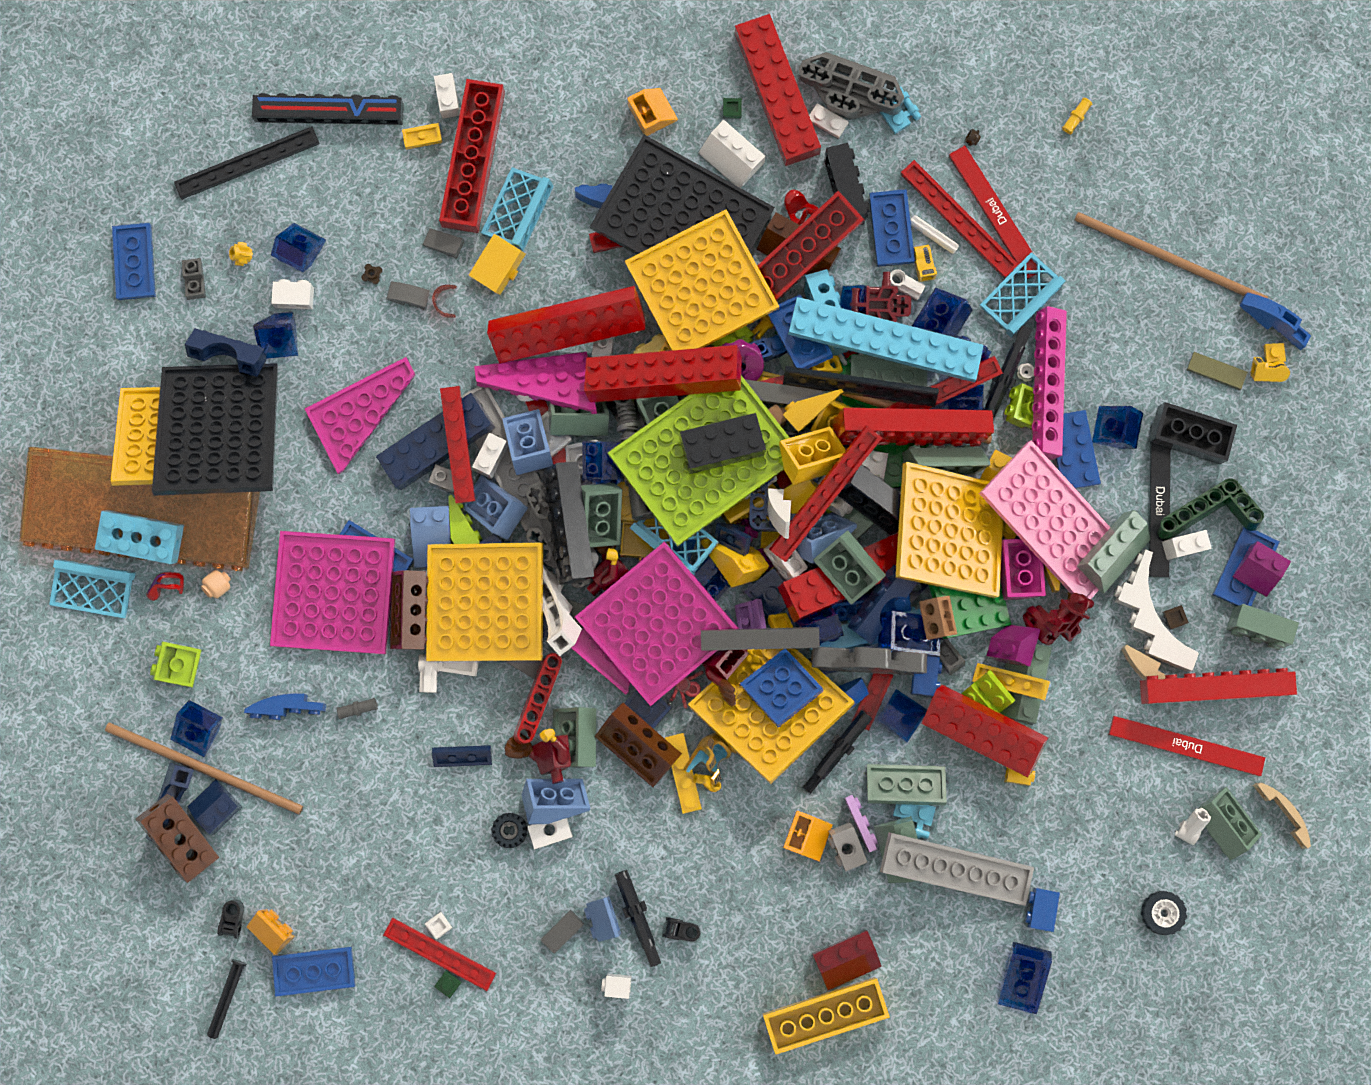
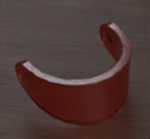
(434, 297)

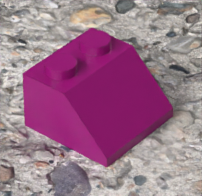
(1261, 568)
(1014, 645)

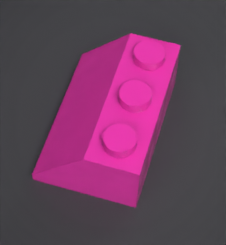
(1020, 571)

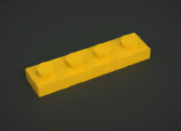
(1016, 682)
(685, 786)

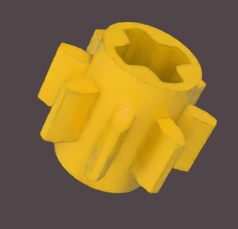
(240, 253)

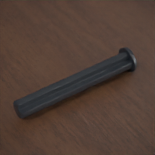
(225, 999)

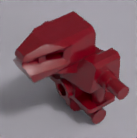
(882, 301)
(1059, 621)

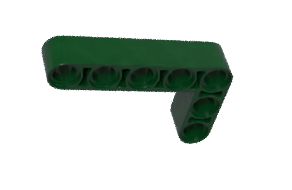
(1208, 506)

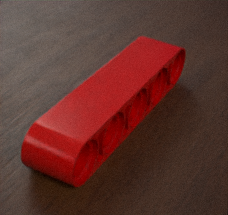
(544, 691)

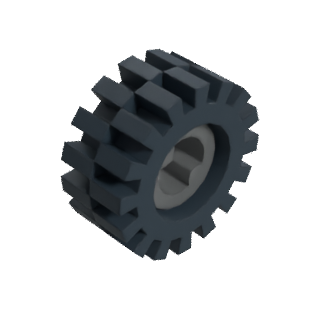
(509, 840)

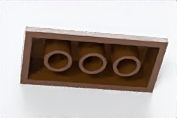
(782, 228)

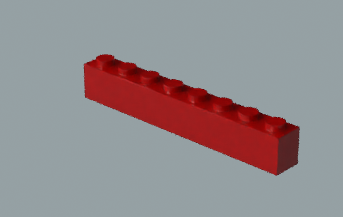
(1218, 687)

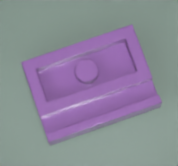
(750, 615)

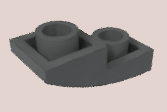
(194, 278)
(409, 294)
(562, 931)

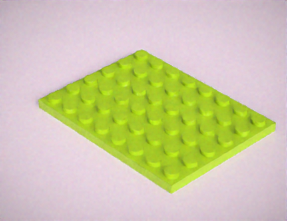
(658, 470)

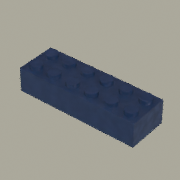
(427, 445)

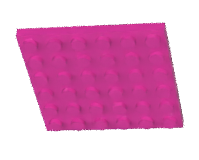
(332, 592)
(654, 623)

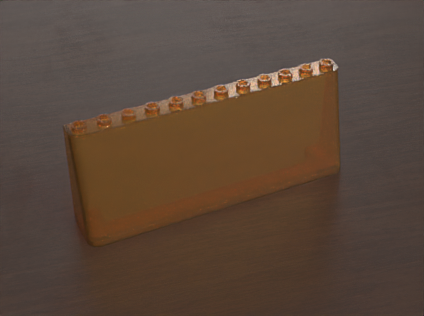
(72, 488)

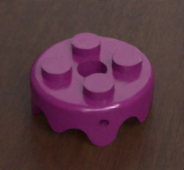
(751, 357)

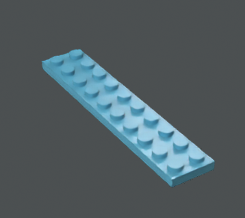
(885, 339)

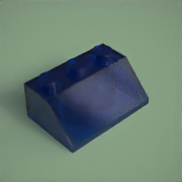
(943, 313)

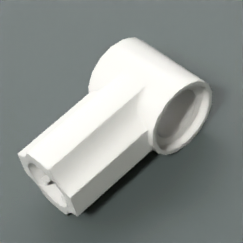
(908, 285)
(428, 674)
(1191, 828)

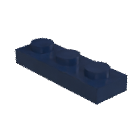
(462, 756)

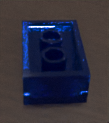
(906, 634)
(1025, 977)

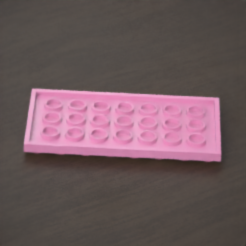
(1047, 515)

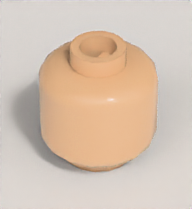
(215, 584)

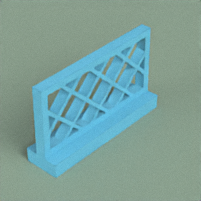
(532, 213)
(1036, 301)
(654, 541)
(93, 571)

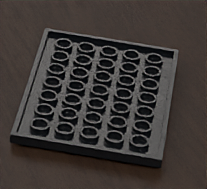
(669, 193)
(215, 430)

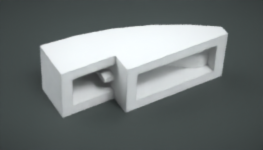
(779, 511)

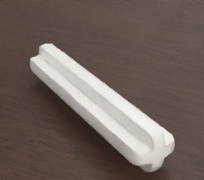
(934, 234)

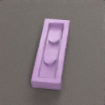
(861, 822)

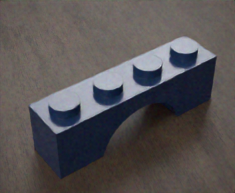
(204, 345)
(867, 620)
(175, 784)

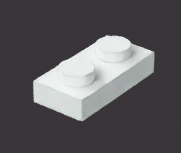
(828, 121)

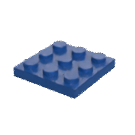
(781, 687)

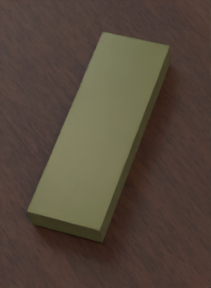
(1217, 370)

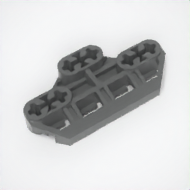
(849, 88)
(540, 524)
(869, 660)

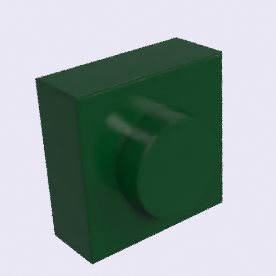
(732, 108)
(448, 984)

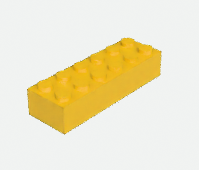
(825, 1015)

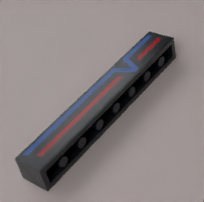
(327, 109)

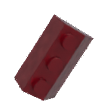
(847, 959)

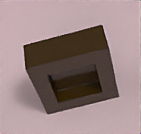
(1175, 617)

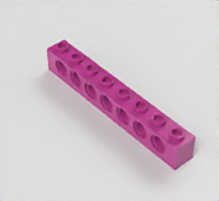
(1049, 381)

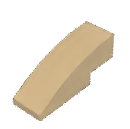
(1141, 663)

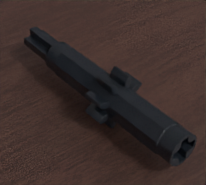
(1009, 367)
(841, 745)
(635, 910)

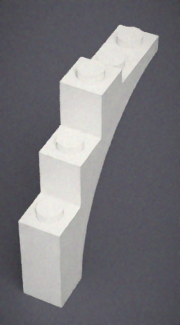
(562, 628)
(1163, 644)

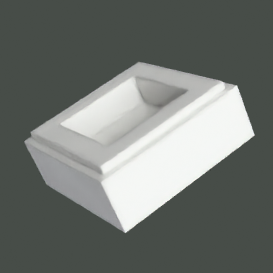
(438, 925)

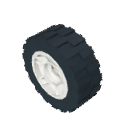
(1174, 908)

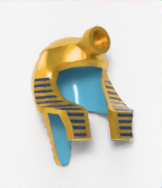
(710, 752)

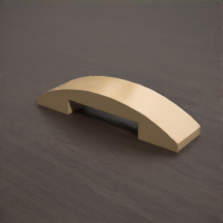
(1300, 832)

